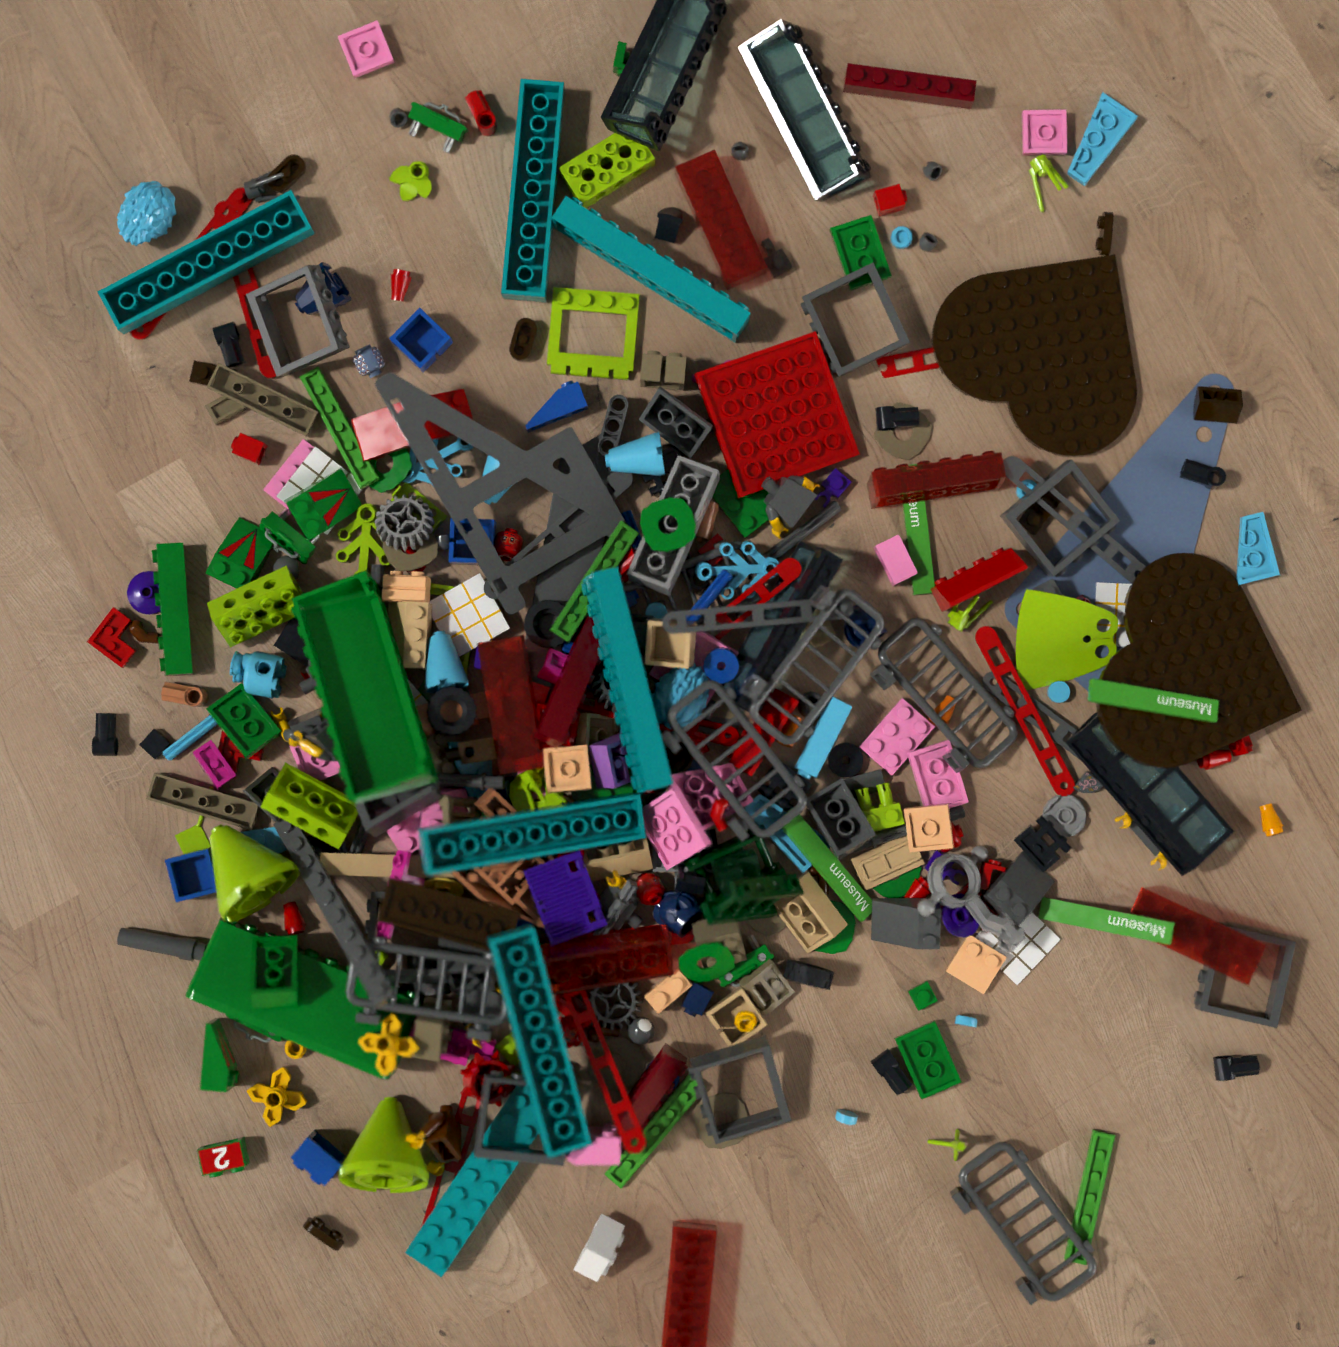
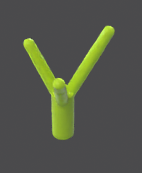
(955, 1144)

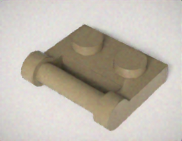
(447, 803)
(772, 982)

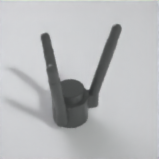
(255, 187)

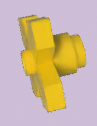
(388, 1055)
(279, 1085)

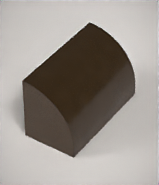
(1217, 404)

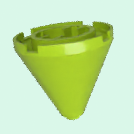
(246, 873)
(383, 1156)

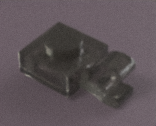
(777, 260)

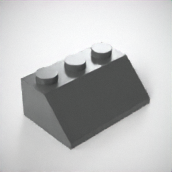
(676, 422)
(840, 819)

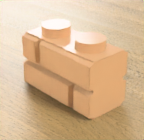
(406, 587)
(667, 990)

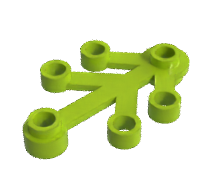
(364, 540)

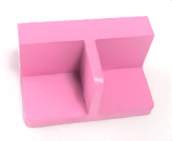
(895, 560)

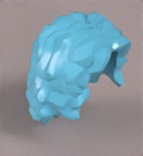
(146, 213)
(674, 687)

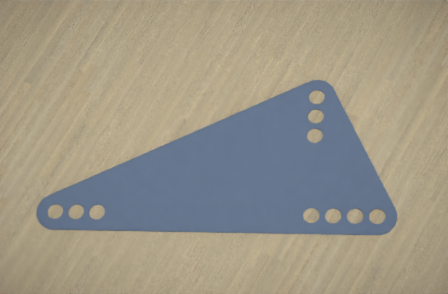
(1154, 507)

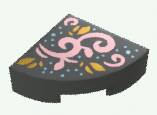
(1087, 784)

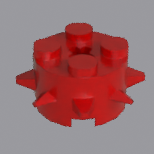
(474, 1075)

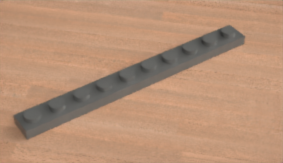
(336, 913)

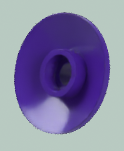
(136, 596)
(964, 925)

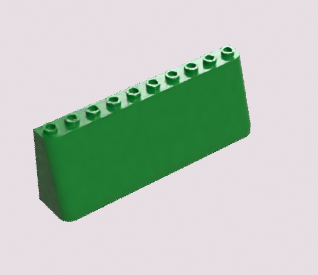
(363, 689)
(323, 1014)

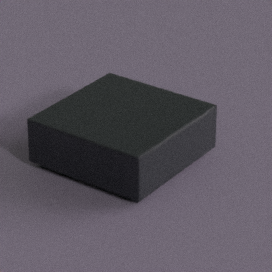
(155, 744)

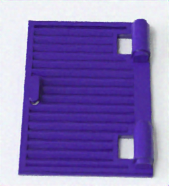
(564, 898)

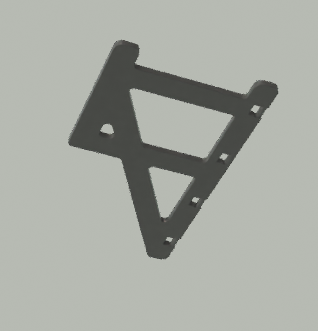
(579, 487)

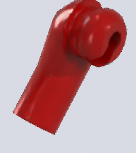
(717, 813)

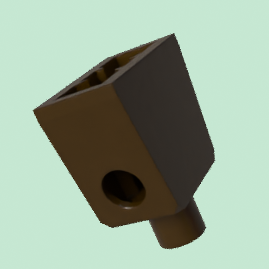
(483, 748)

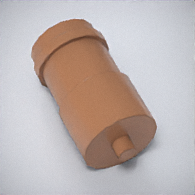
(707, 525)

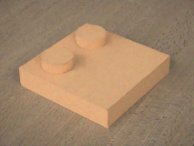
(567, 769)
(928, 827)
(976, 963)

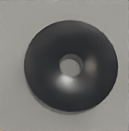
(855, 760)

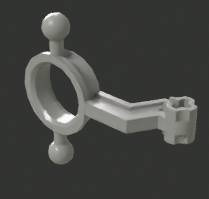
(1009, 935)

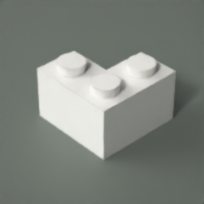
(600, 1249)

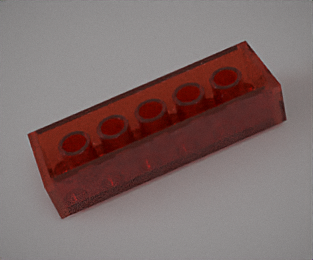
(720, 219)
(936, 480)
(511, 704)
(1203, 937)
(608, 959)
(689, 1285)

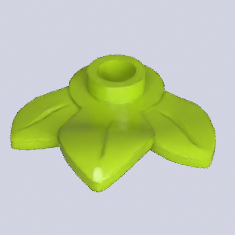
(410, 183)

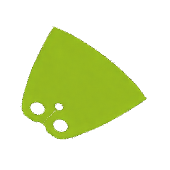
(1052, 638)

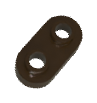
(290, 176)
(1104, 242)
(523, 340)
(331, 1238)

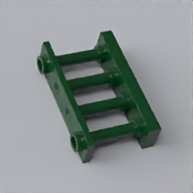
(697, 861)
(751, 899)

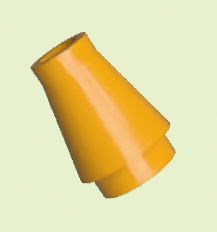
(1270, 820)

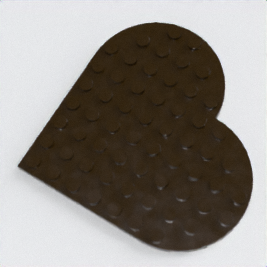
(1047, 346)
(1198, 639)

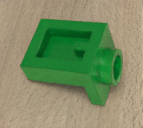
(621, 58)

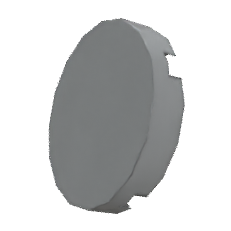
(1066, 814)

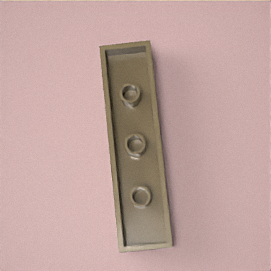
(262, 399)
(203, 801)

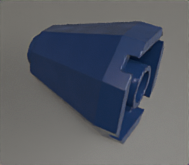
(305, 300)

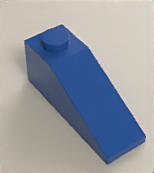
(562, 404)

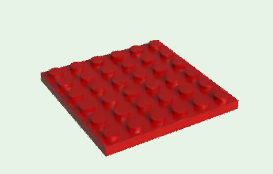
(776, 413)

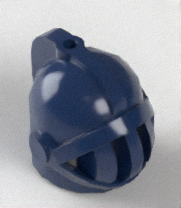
(864, 621)
(678, 912)

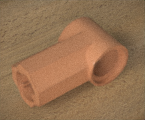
(183, 694)

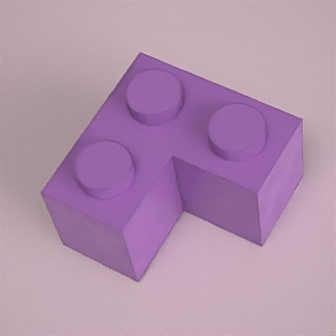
(609, 762)

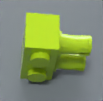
(888, 812)

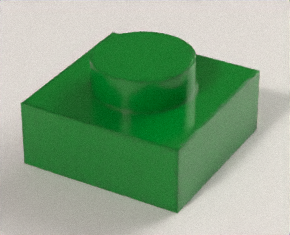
(922, 995)

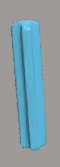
(189, 738)

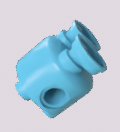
(259, 673)

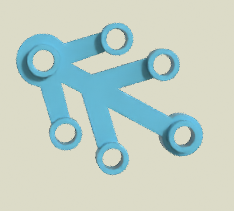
(445, 452)
(741, 569)

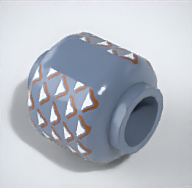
(368, 361)

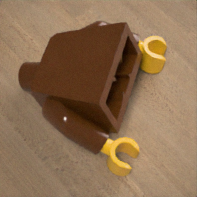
(442, 1136)

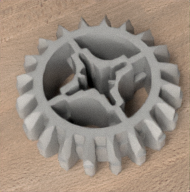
(411, 530)

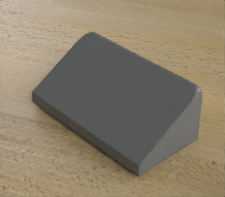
(865, 780)

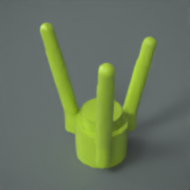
(1042, 166)
(959, 619)
(533, 782)

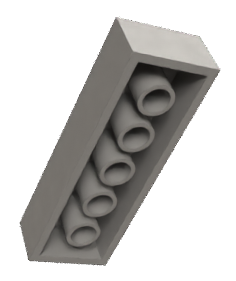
(696, 486)

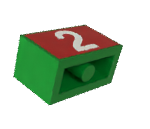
(223, 1157)

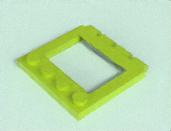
(594, 302)

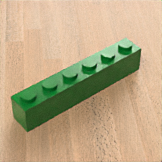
(173, 609)

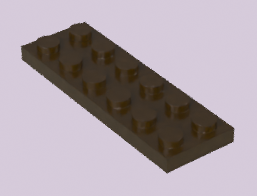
(443, 914)

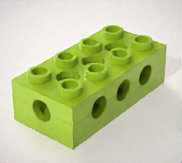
(605, 181)
(255, 606)
(310, 805)

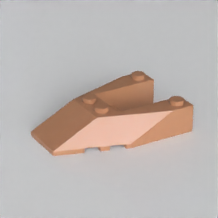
(503, 882)

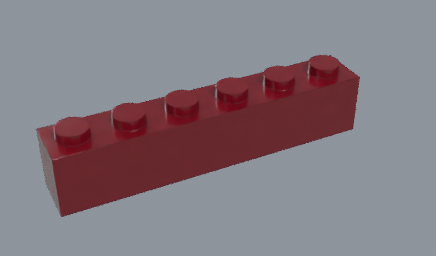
(909, 86)
(570, 687)

